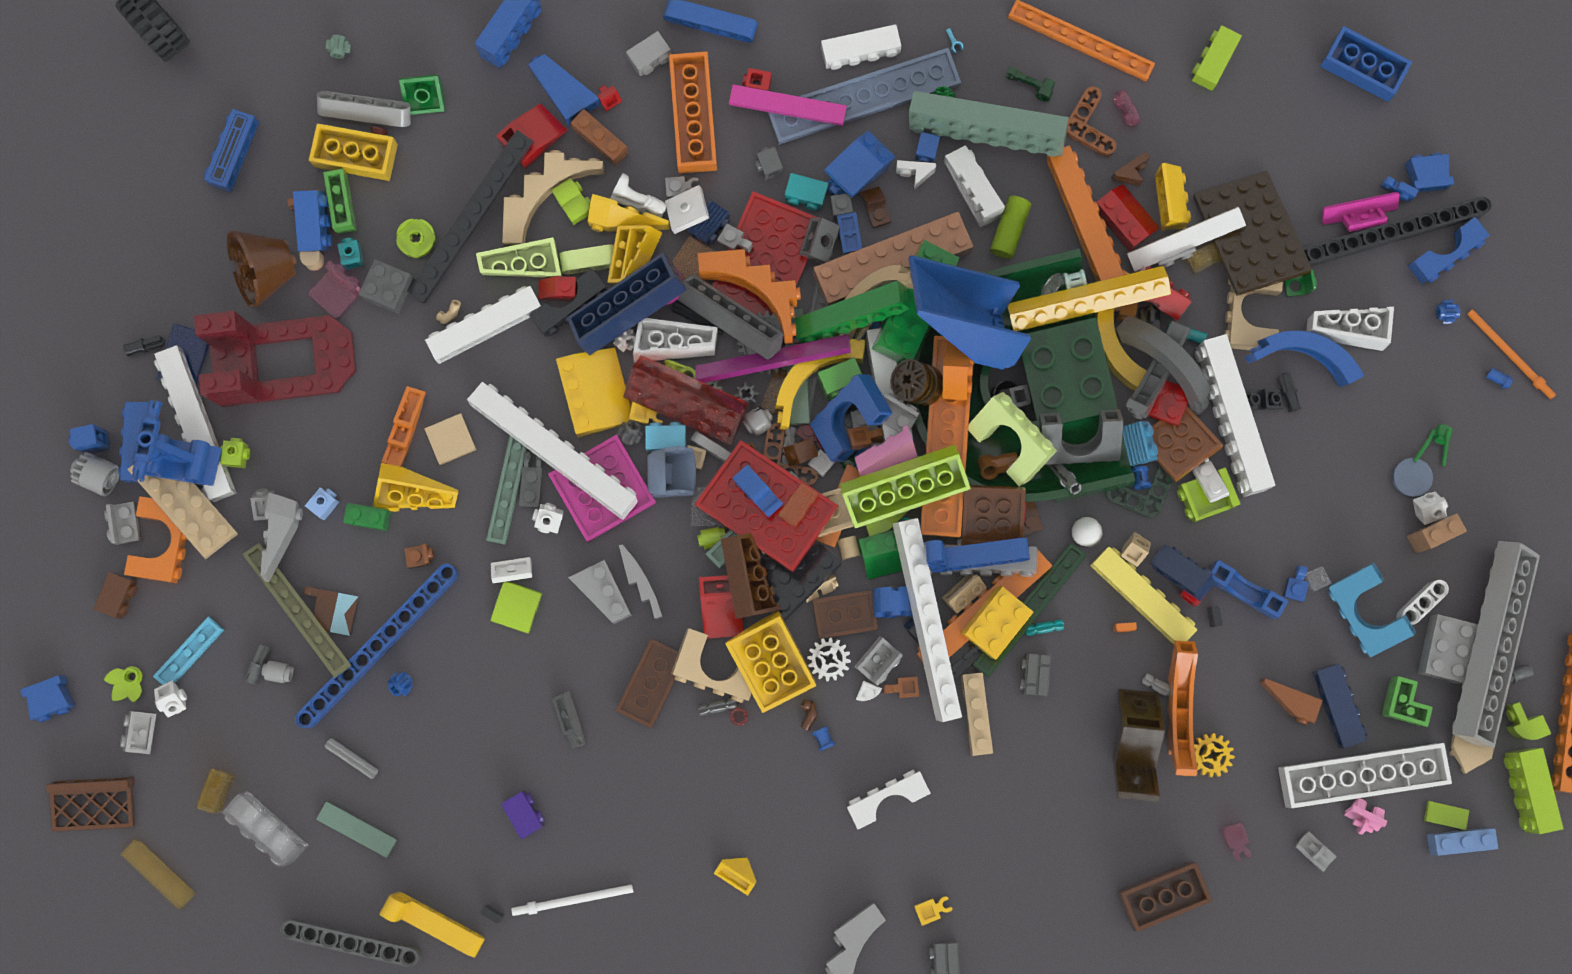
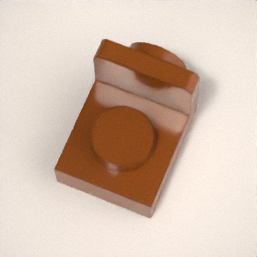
(419, 556)

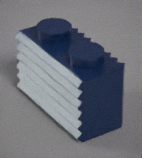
(707, 230)

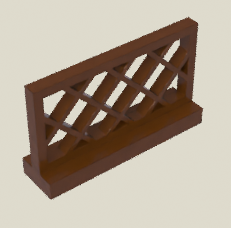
(95, 786)

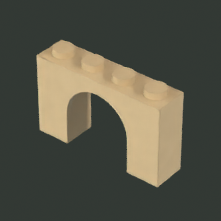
(1239, 331)
(688, 668)

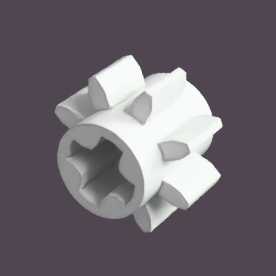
(626, 340)

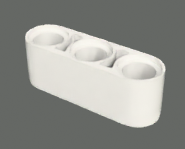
(1430, 598)

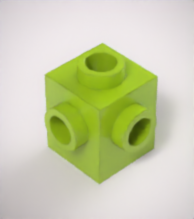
(234, 453)

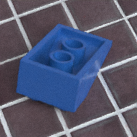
(860, 164)

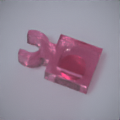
(1236, 838)

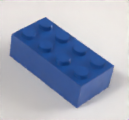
(506, 29)
(1366, 64)

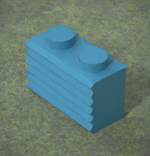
(1139, 443)

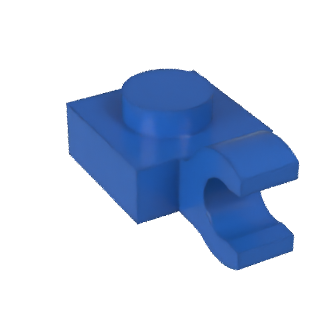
(1296, 587)

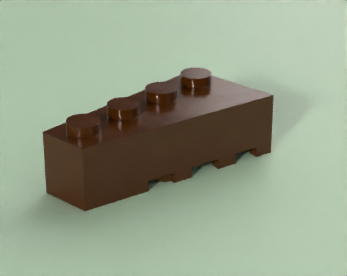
(747, 577)

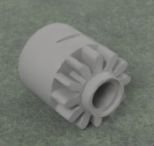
(94, 474)

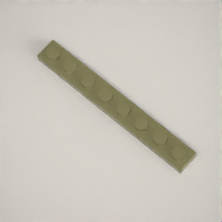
(300, 615)

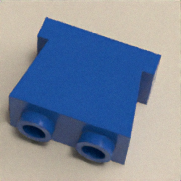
(1429, 172)
(48, 698)

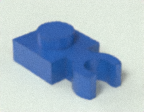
(1405, 191)

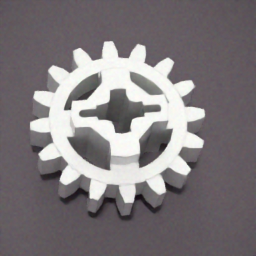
(835, 647)

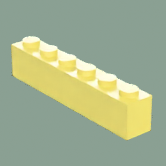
(1143, 596)

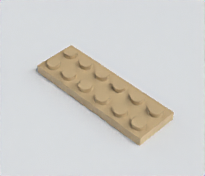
(190, 513)

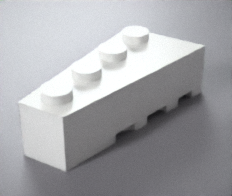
(974, 186)
(1354, 327)
(673, 340)

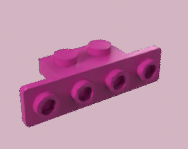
(1362, 212)

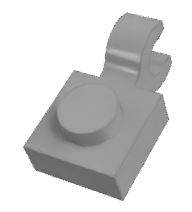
(734, 238)

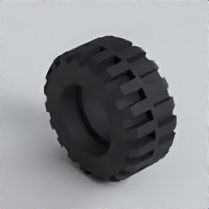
(154, 26)

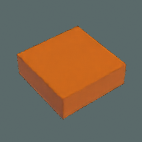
(1124, 627)

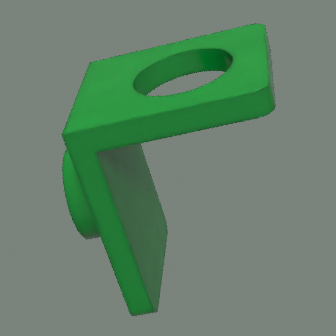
(1307, 285)

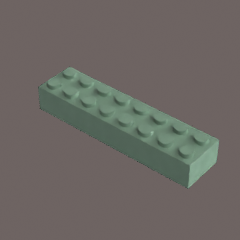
(988, 123)

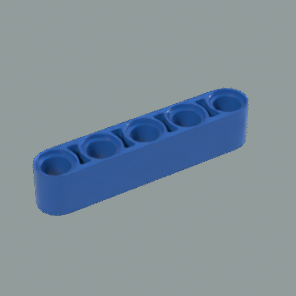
(710, 20)

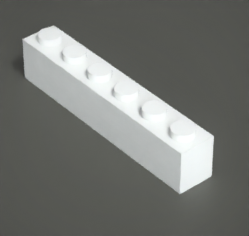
(482, 325)

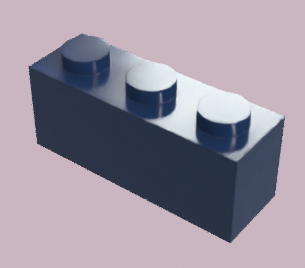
(1183, 572)

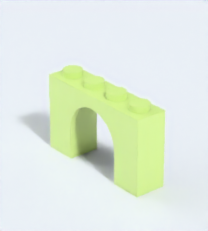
(1035, 447)

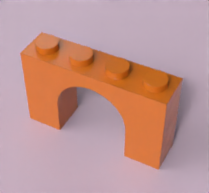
(167, 566)

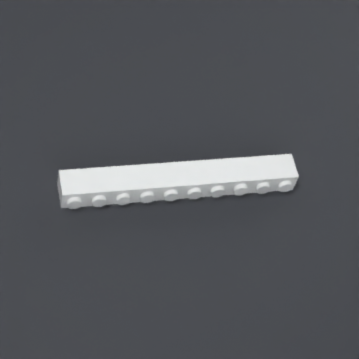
(552, 450)
(927, 620)

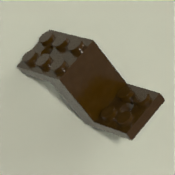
(1138, 745)

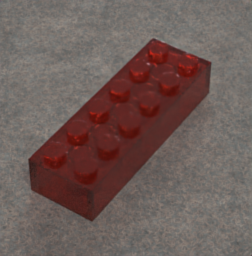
(685, 399)

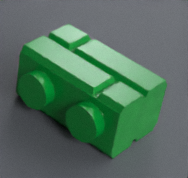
(367, 517)

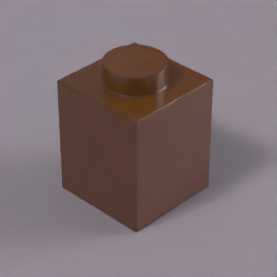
(800, 451)

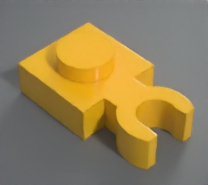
(642, 414)
(929, 910)

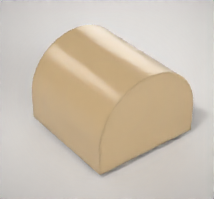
(312, 259)
(849, 547)

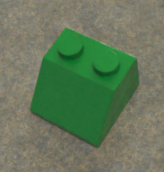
(880, 555)

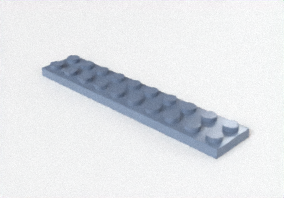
(874, 92)

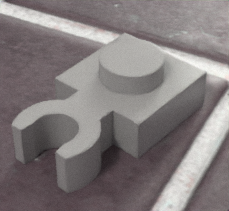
(677, 185)

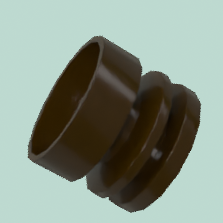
(916, 382)

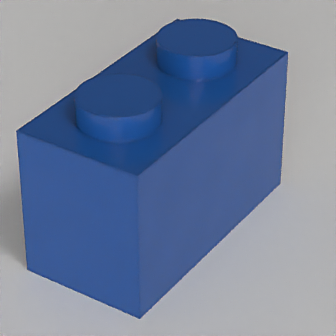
(89, 439)

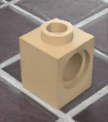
(1135, 549)

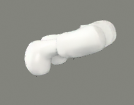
(643, 203)

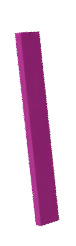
(785, 357)

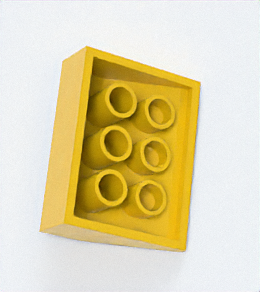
(594, 391)
(771, 662)

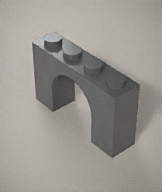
(1102, 447)

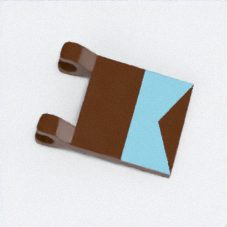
(333, 610)

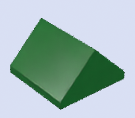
(423, 94)

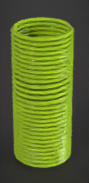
(1009, 231)

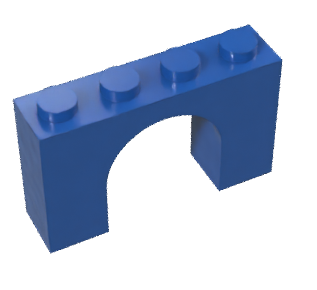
(830, 422)

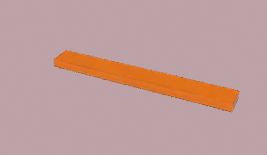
(1081, 40)

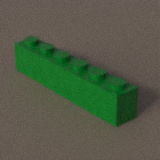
(853, 313)

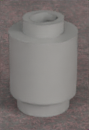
(277, 672)

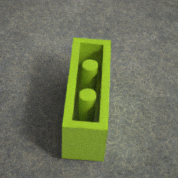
(1215, 57)

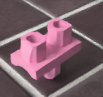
(1364, 819)

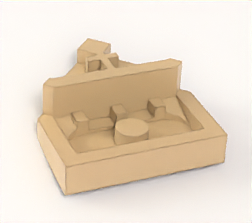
(1468, 754)

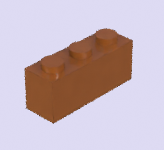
(599, 137)

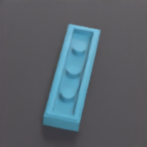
(189, 652)

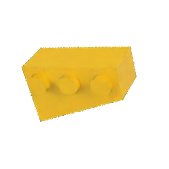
(632, 250)

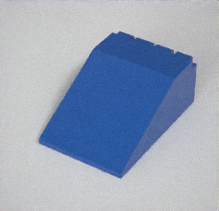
(967, 310)

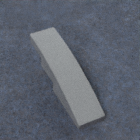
(636, 576)

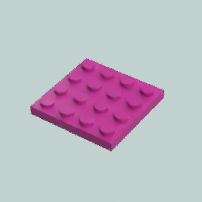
(587, 512)

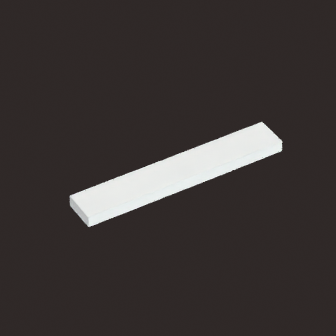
(1186, 239)

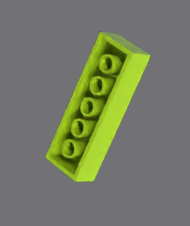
(905, 486)

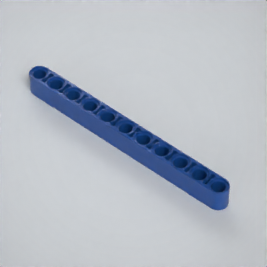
(368, 649)

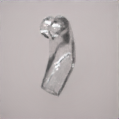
(1053, 284)

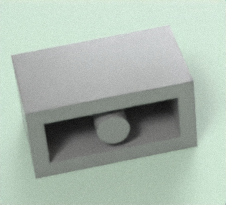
(649, 54)

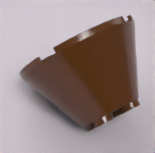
(260, 265)

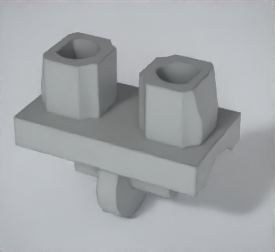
(1315, 851)

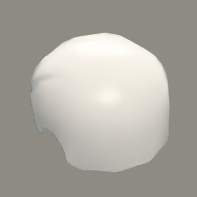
(1087, 531)

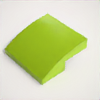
(516, 606)

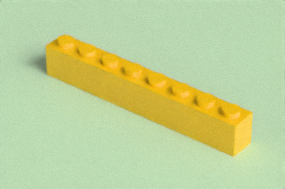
(1089, 298)

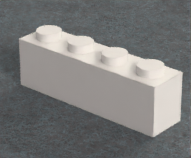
(860, 47)

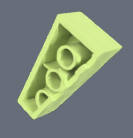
(522, 260)

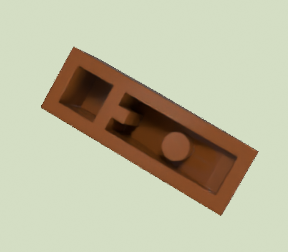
(1295, 703)

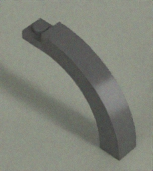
(1171, 356)

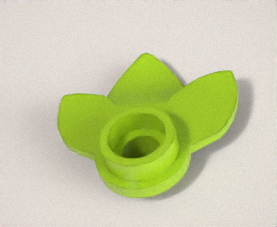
(123, 685)

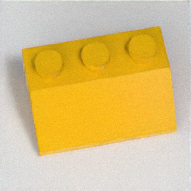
(1172, 197)

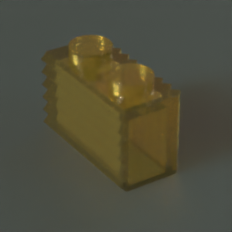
(215, 790)

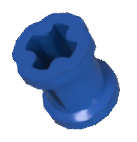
(1144, 484)
(823, 738)

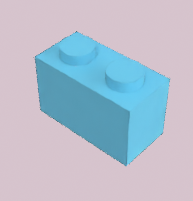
(665, 436)

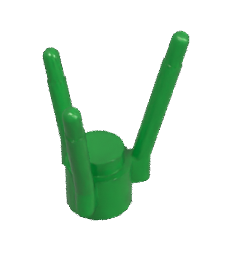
(1442, 436)

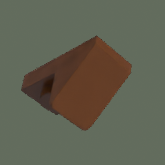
(1128, 173)
(875, 206)

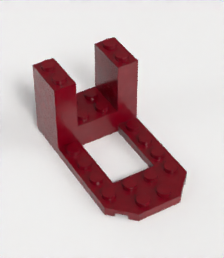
(235, 366)

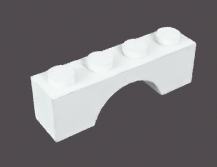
(864, 810)

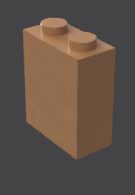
(1436, 533)

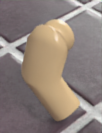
(453, 311)

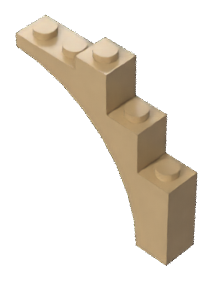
(537, 187)

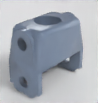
(671, 472)

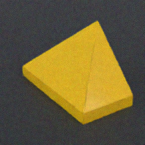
(737, 873)

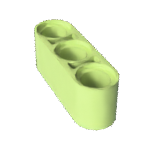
(584, 259)

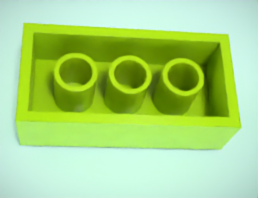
(1533, 790)

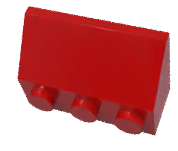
(1126, 217)

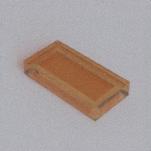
(798, 504)

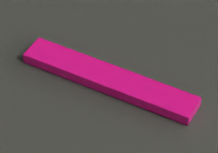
(787, 105)

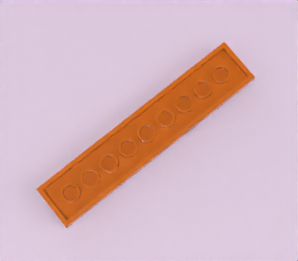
(946, 427)

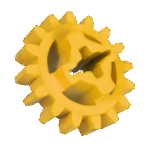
(1209, 747)

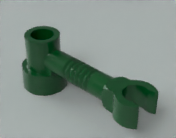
(1044, 90)

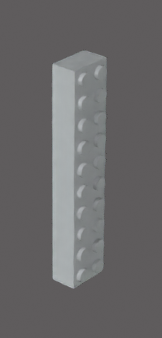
(1496, 644)

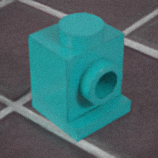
(351, 260)

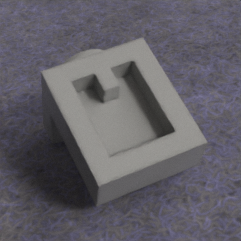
(258, 503)

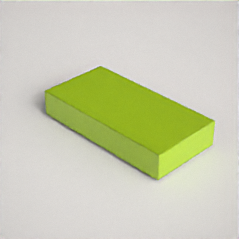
(1446, 815)

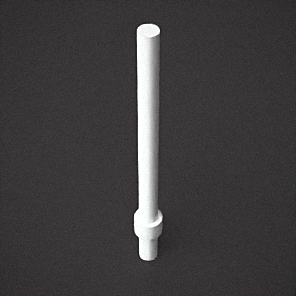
(533, 907)

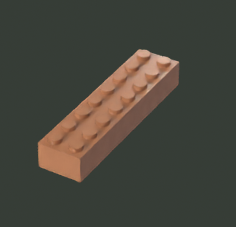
(843, 274)

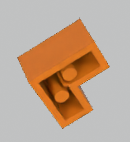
(956, 374)

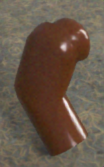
(811, 714)

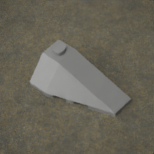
(283, 522)

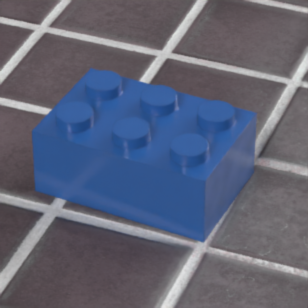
(312, 220)

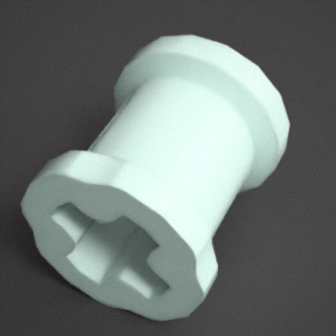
(1078, 275)

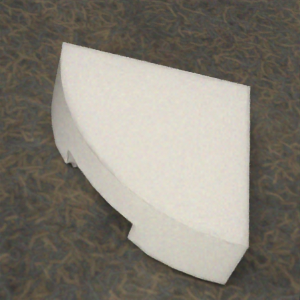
(868, 691)

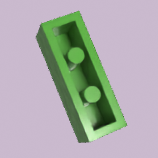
(340, 201)

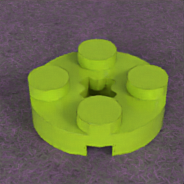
(416, 227)

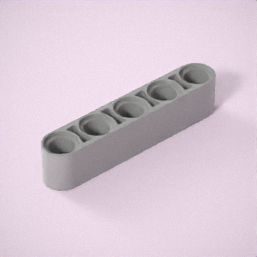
(363, 109)

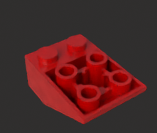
(538, 126)
(718, 608)

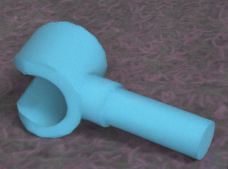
(953, 41)

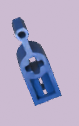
(757, 491)

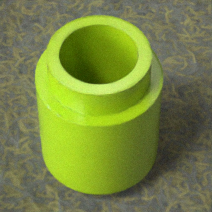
(710, 536)

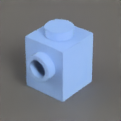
(322, 503)

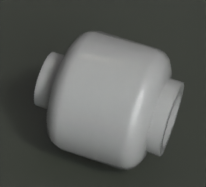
(757, 421)

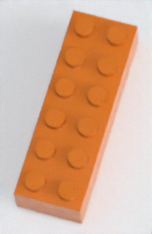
(693, 112)

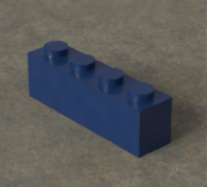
(1340, 706)

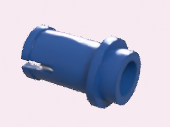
(1499, 378)

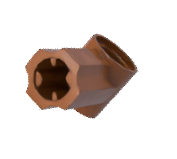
(998, 464)

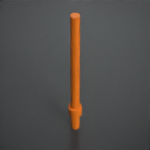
(1538, 382)

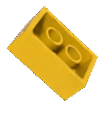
(996, 622)

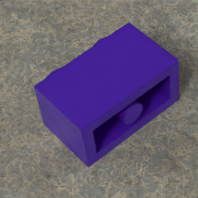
(523, 814)

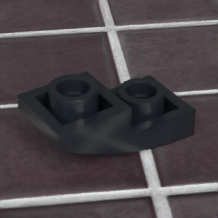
(1265, 399)

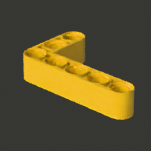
(403, 907)

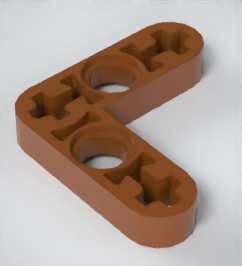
(1080, 122)
(780, 437)

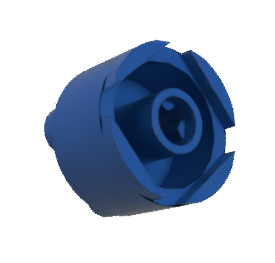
(891, 602)

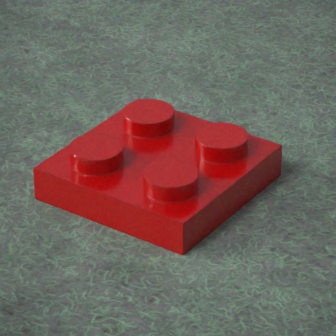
(1170, 404)

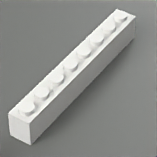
(191, 413)

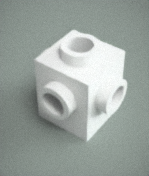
(1430, 508)
(547, 511)
(170, 699)

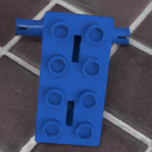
(172, 459)

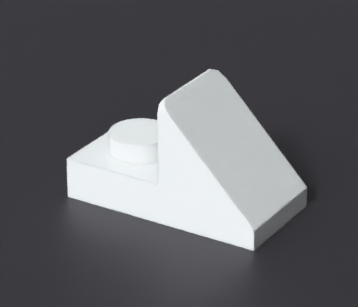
(920, 169)

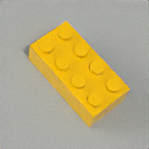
(353, 152)

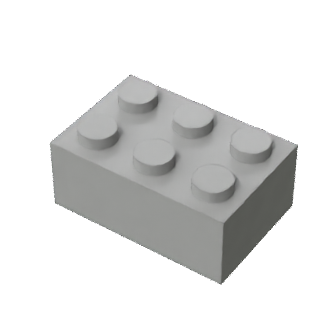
(1447, 648)

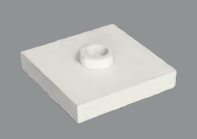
(687, 209)

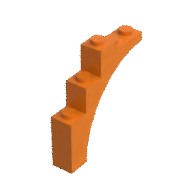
(735, 268)
(1180, 708)

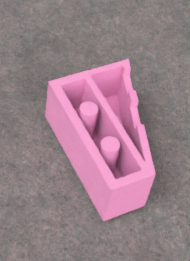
(891, 452)

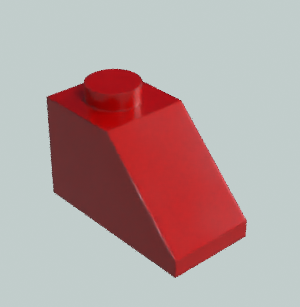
(558, 288)

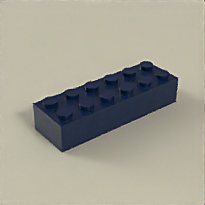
(626, 304)

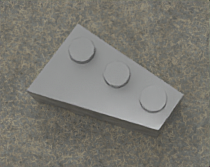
(601, 588)

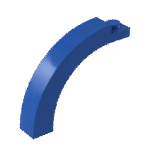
(1327, 352)

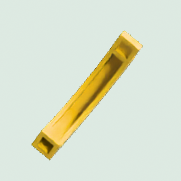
(1118, 361)
(802, 371)

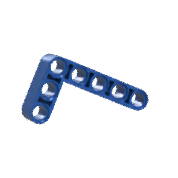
(975, 555)

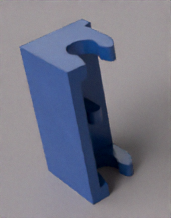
(849, 232)

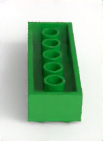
(903, 333)

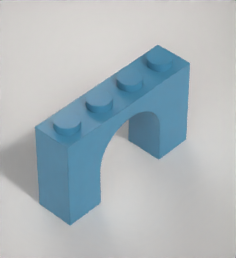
(1373, 638)

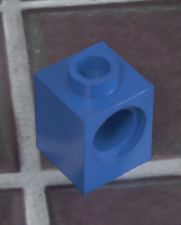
(927, 148)

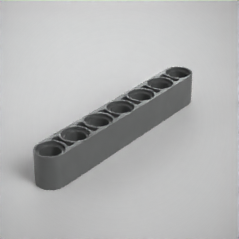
(342, 936)

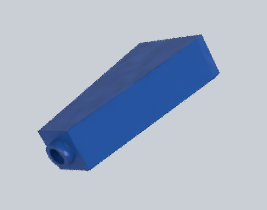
(563, 89)

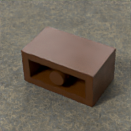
(115, 595)

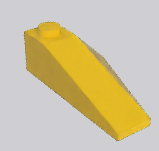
(608, 215)
(406, 489)

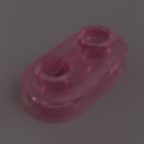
(1129, 111)

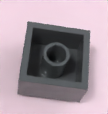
(386, 286)

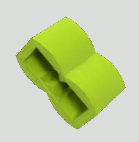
(572, 201)

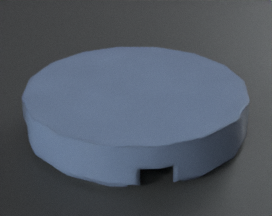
(1412, 478)

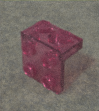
(335, 290)

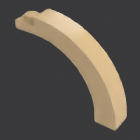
(880, 278)

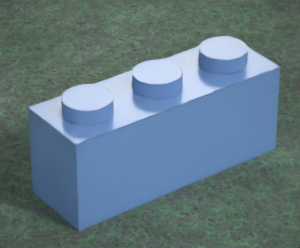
(1462, 841)

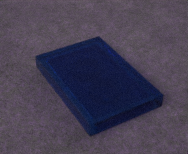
(193, 348)

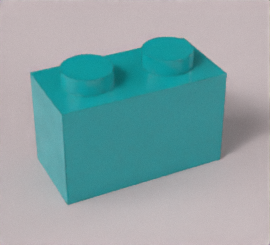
(806, 192)

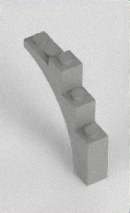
(853, 936)

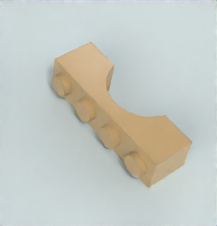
(977, 714)

